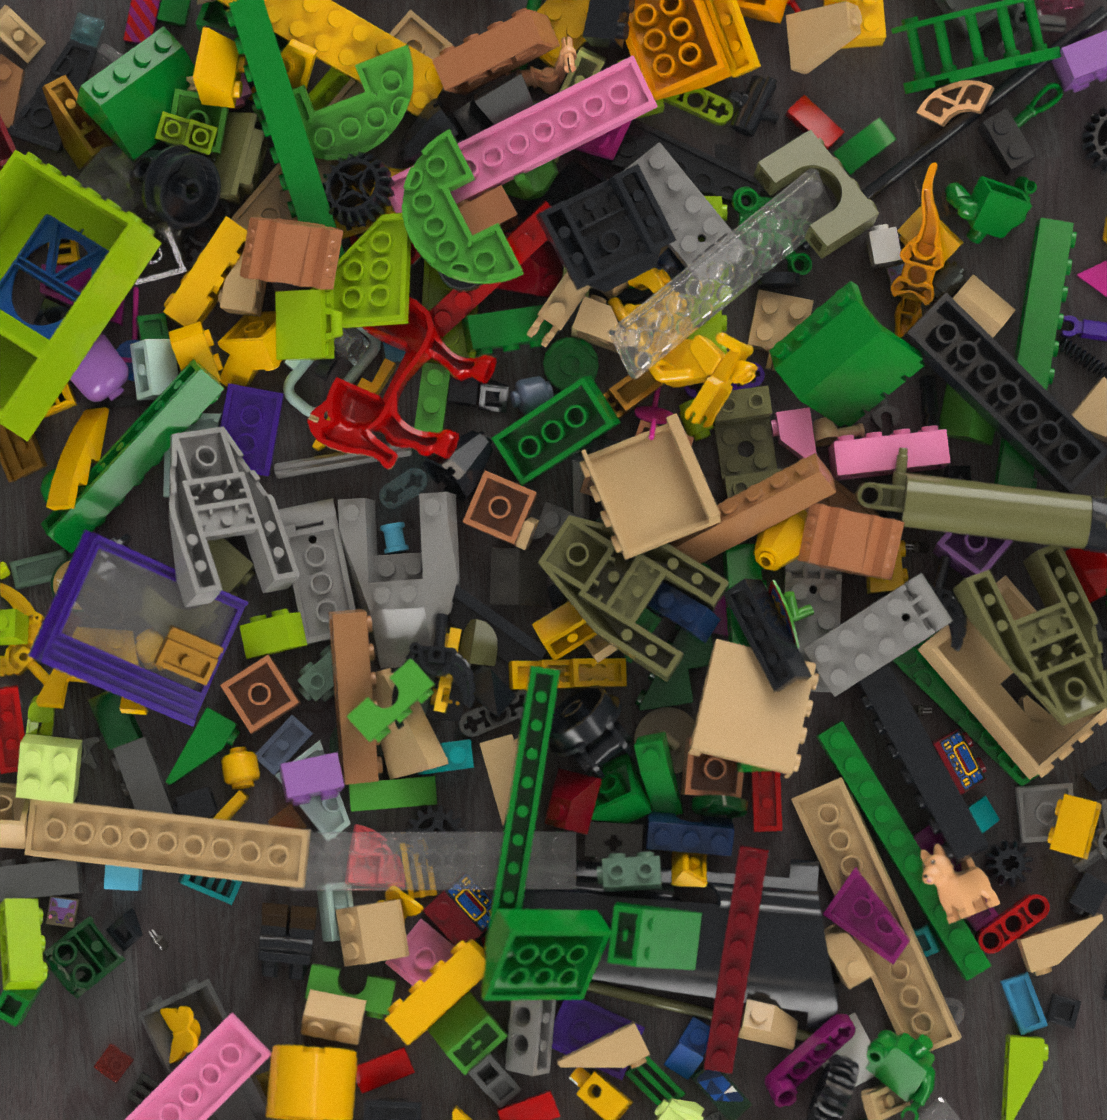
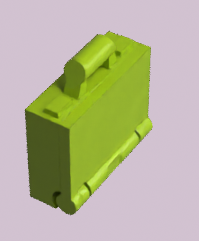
(306, 324)

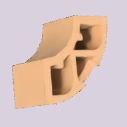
(955, 99)

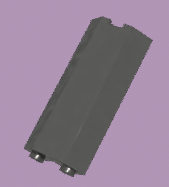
(249, 1099)

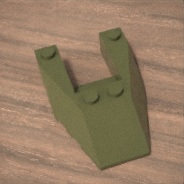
(615, 591)
(1050, 649)

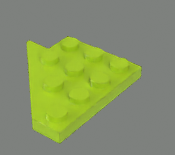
(375, 276)

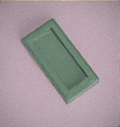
(36, 569)

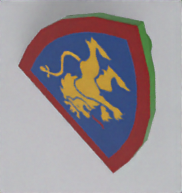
(788, 609)

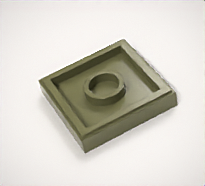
(254, 162)

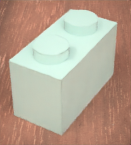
(153, 367)

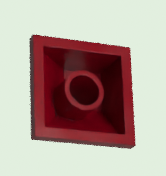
(541, 273)
(572, 801)

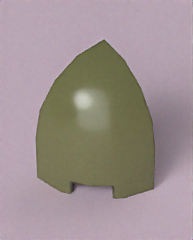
(479, 643)

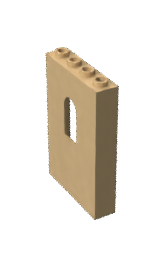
(976, 679)

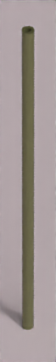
(667, 1004)

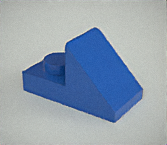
(689, 1048)

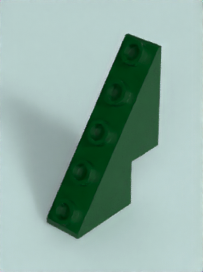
(678, 688)

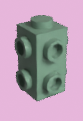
(317, 679)
(630, 873)

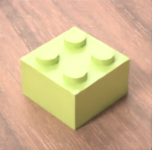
(49, 768)

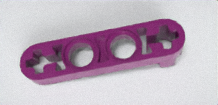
(781, 1085)

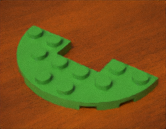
(362, 119)
(438, 225)

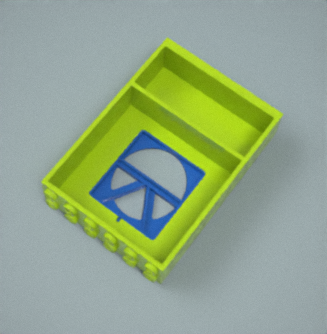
(41, 209)

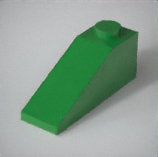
(208, 739)
(658, 773)

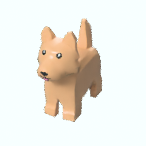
(959, 892)

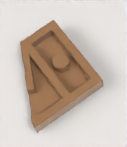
(10, 83)

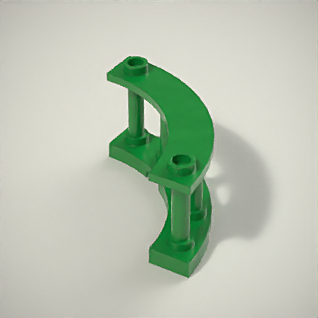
(980, 64)

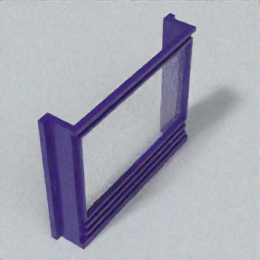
(113, 622)

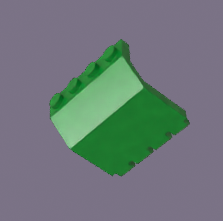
(844, 359)

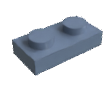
(283, 744)

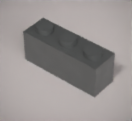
(142, 776)
(39, 878)

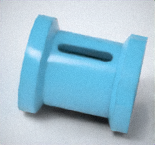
(394, 538)

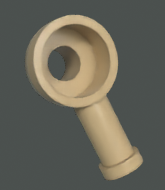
(826, 431)

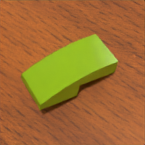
(187, 132)

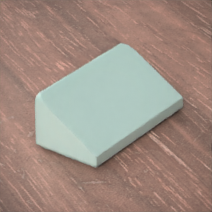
(328, 903)

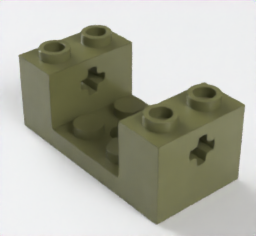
(745, 419)

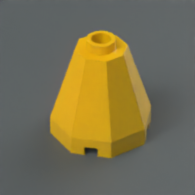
(781, 542)

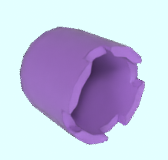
(101, 372)

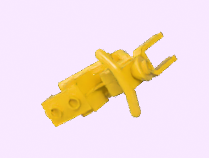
(695, 359)

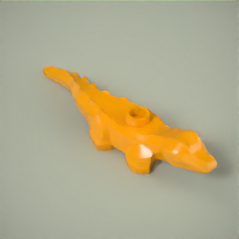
(921, 260)

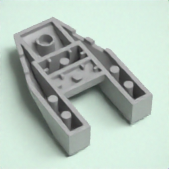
(217, 499)
(402, 589)

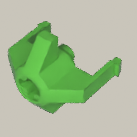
(533, 183)

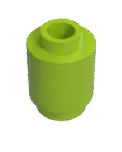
(693, 429)

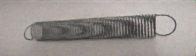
(105, 402)

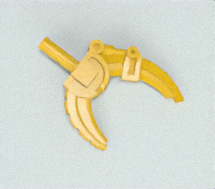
(16, 656)

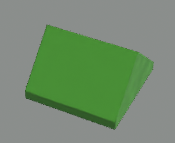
(188, 105)
(963, 421)

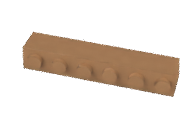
(760, 508)
(352, 685)

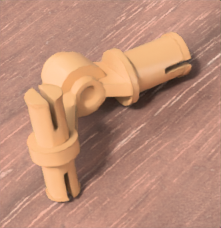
(551, 78)

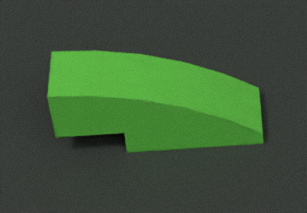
(393, 793)

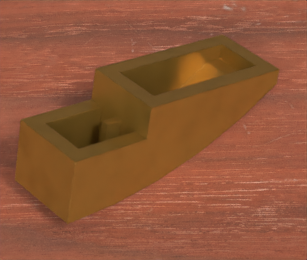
(631, 392)

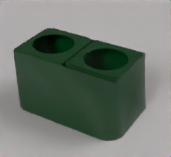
(115, 726)

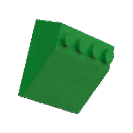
(135, 91)
(543, 954)

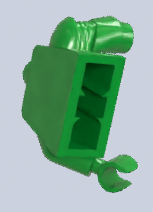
(992, 206)
(903, 1066)

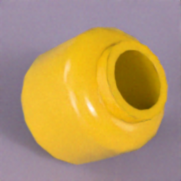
(240, 768)

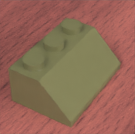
(233, 154)

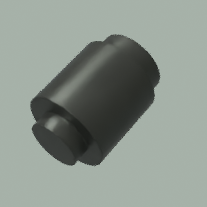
(948, 279)

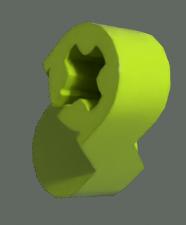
(37, 715)

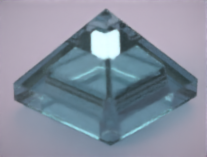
(87, 29)

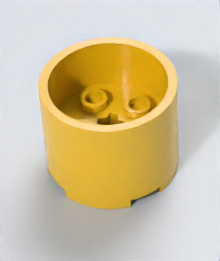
(311, 1083)

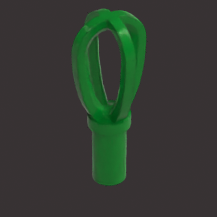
(1030, 110)

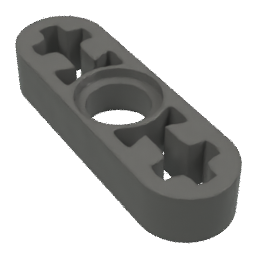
(481, 727)

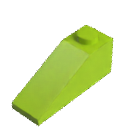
(1021, 1069)

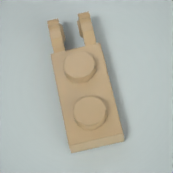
(558, 308)

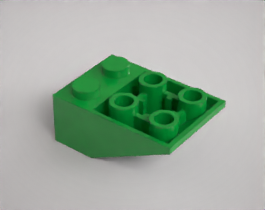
(654, 937)

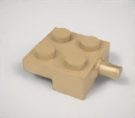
(775, 318)

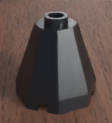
(426, 128)
(464, 467)

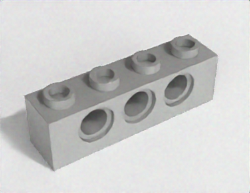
(532, 1023)

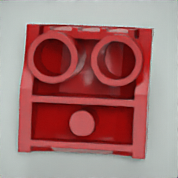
(1090, 571)

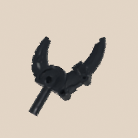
(950, 603)
(439, 662)

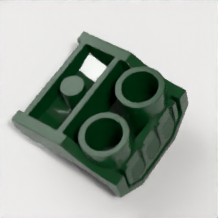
(82, 958)

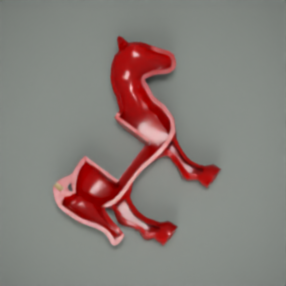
(360, 412)

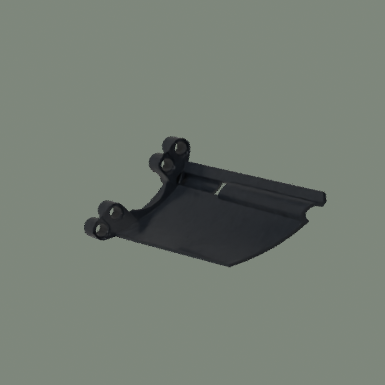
(789, 944)

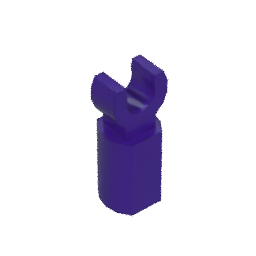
(1086, 329)

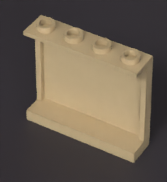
(650, 489)
(743, 715)

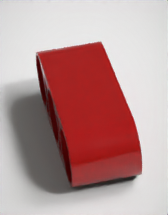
(1025, 922)

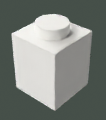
(883, 246)

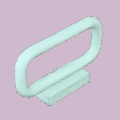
(300, 366)

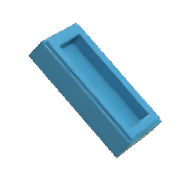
(1023, 1003)

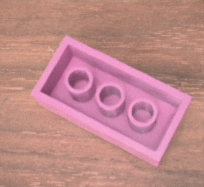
(877, 454)

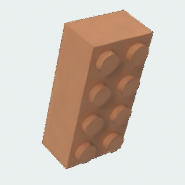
(495, 52)

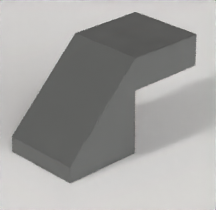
(494, 1080)

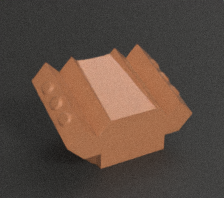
(291, 252)
(850, 541)

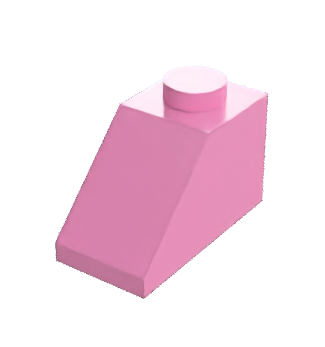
(795, 431)

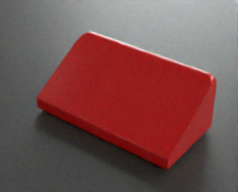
(809, 116)
(383, 1069)
(537, 1107)

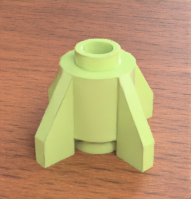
(678, 1110)

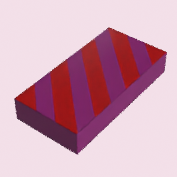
(141, 20)

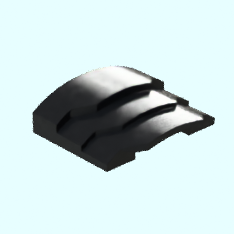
(608, 231)

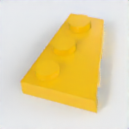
(298, 63)
(441, 695)

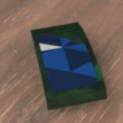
(722, 1092)

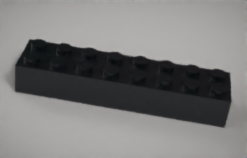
(1005, 394)

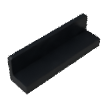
(767, 633)
(511, 641)

